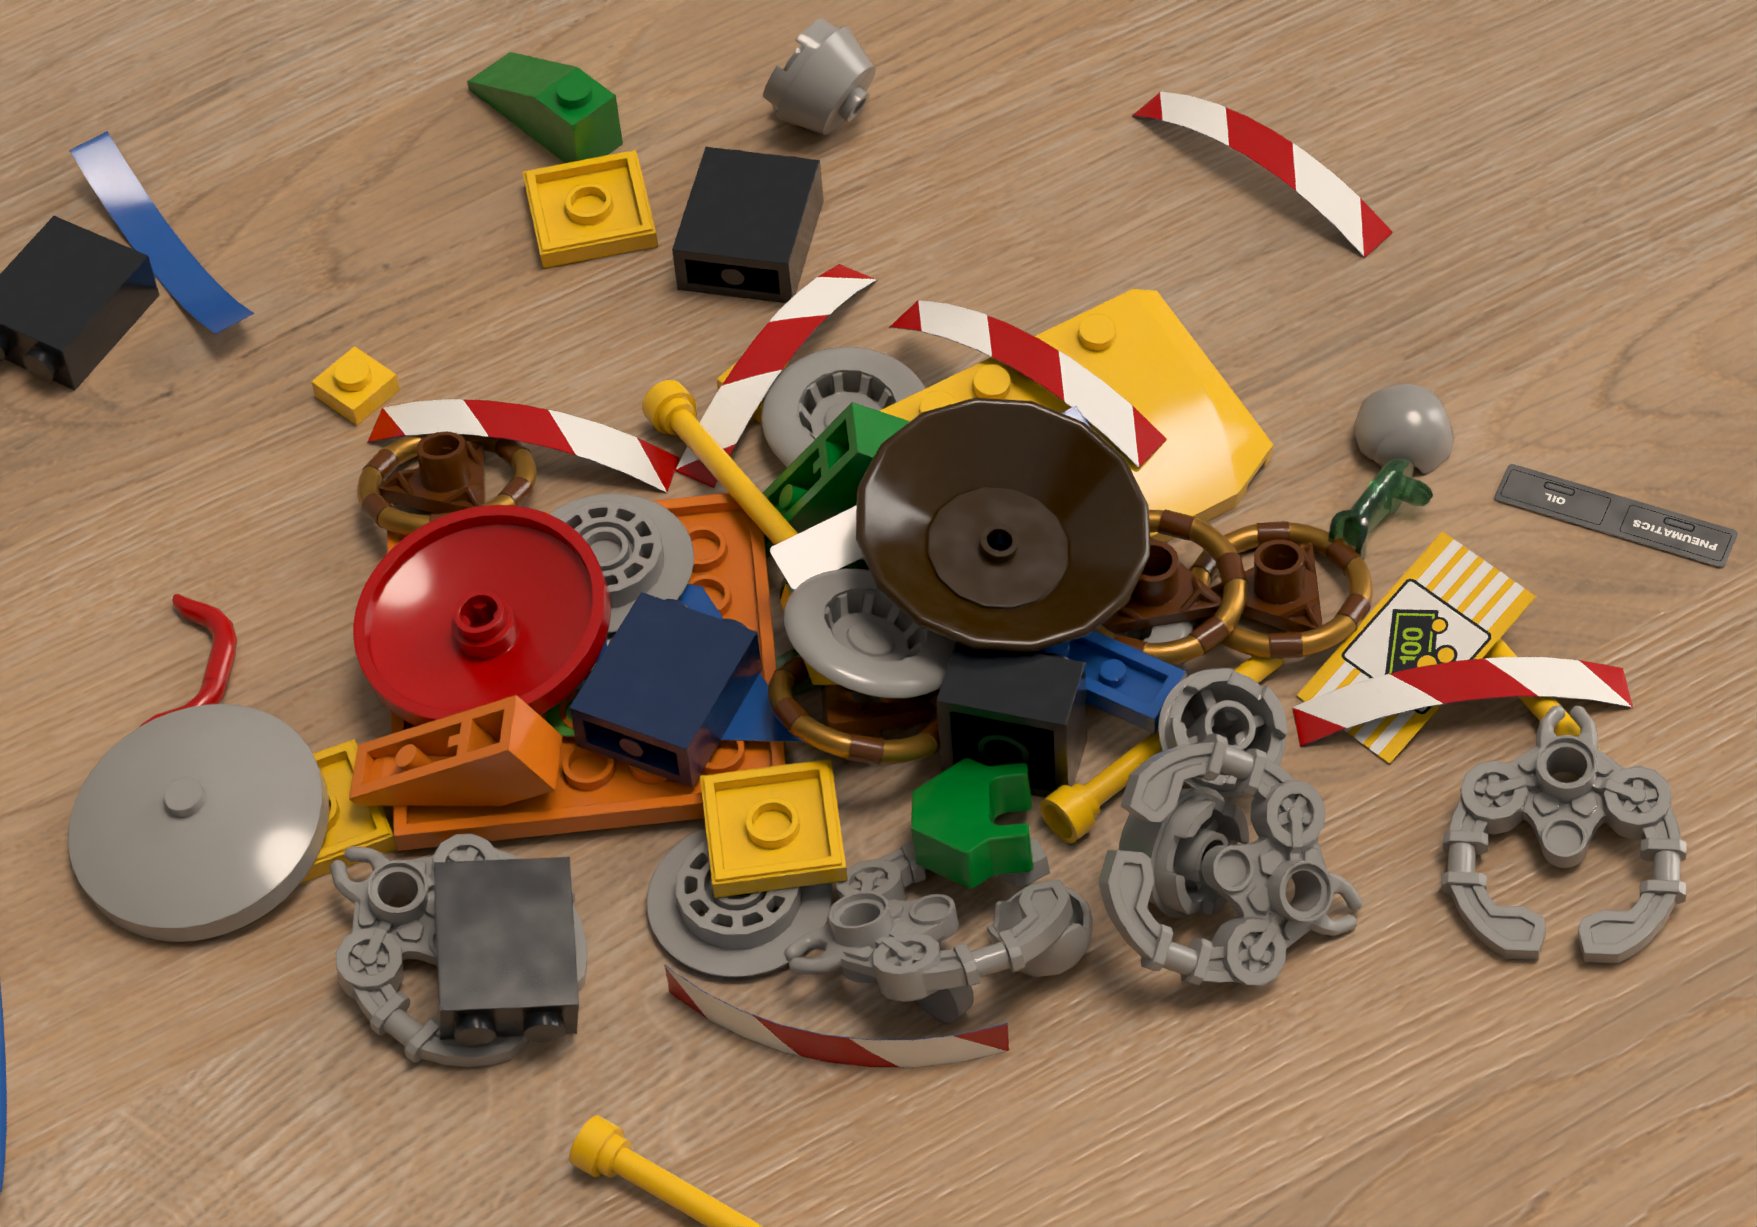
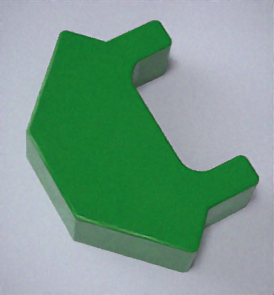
(956, 822)

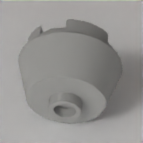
(822, 79)
(1226, 706)
(1179, 846)

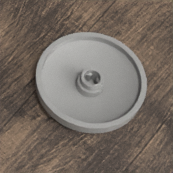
(198, 822)

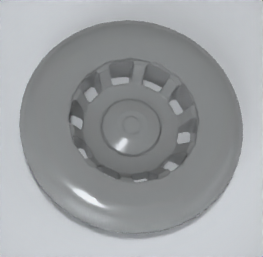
(842, 373)
(620, 534)
(863, 637)
(719, 949)

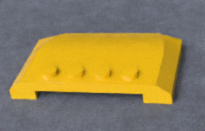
(1160, 371)

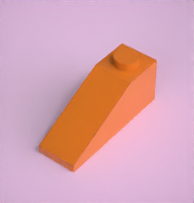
(464, 759)

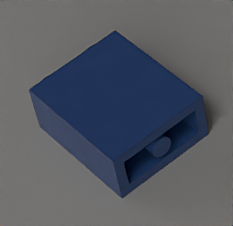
(666, 688)

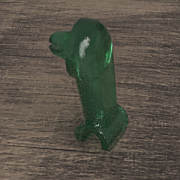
(1382, 496)

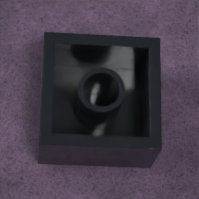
(1014, 712)

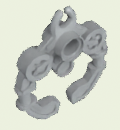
(1565, 819)
(1248, 875)
(383, 936)
(894, 940)

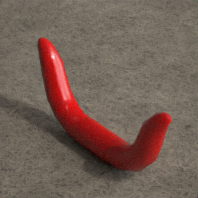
(221, 653)

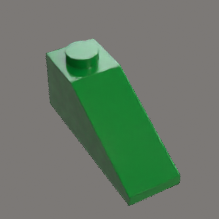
(552, 105)
(830, 469)

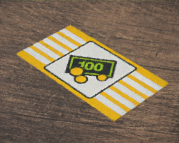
(1436, 613)

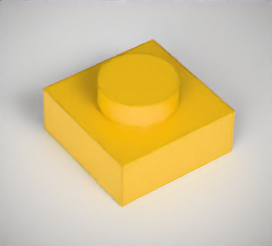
(355, 385)

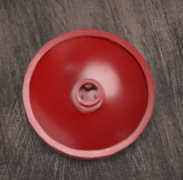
(482, 613)

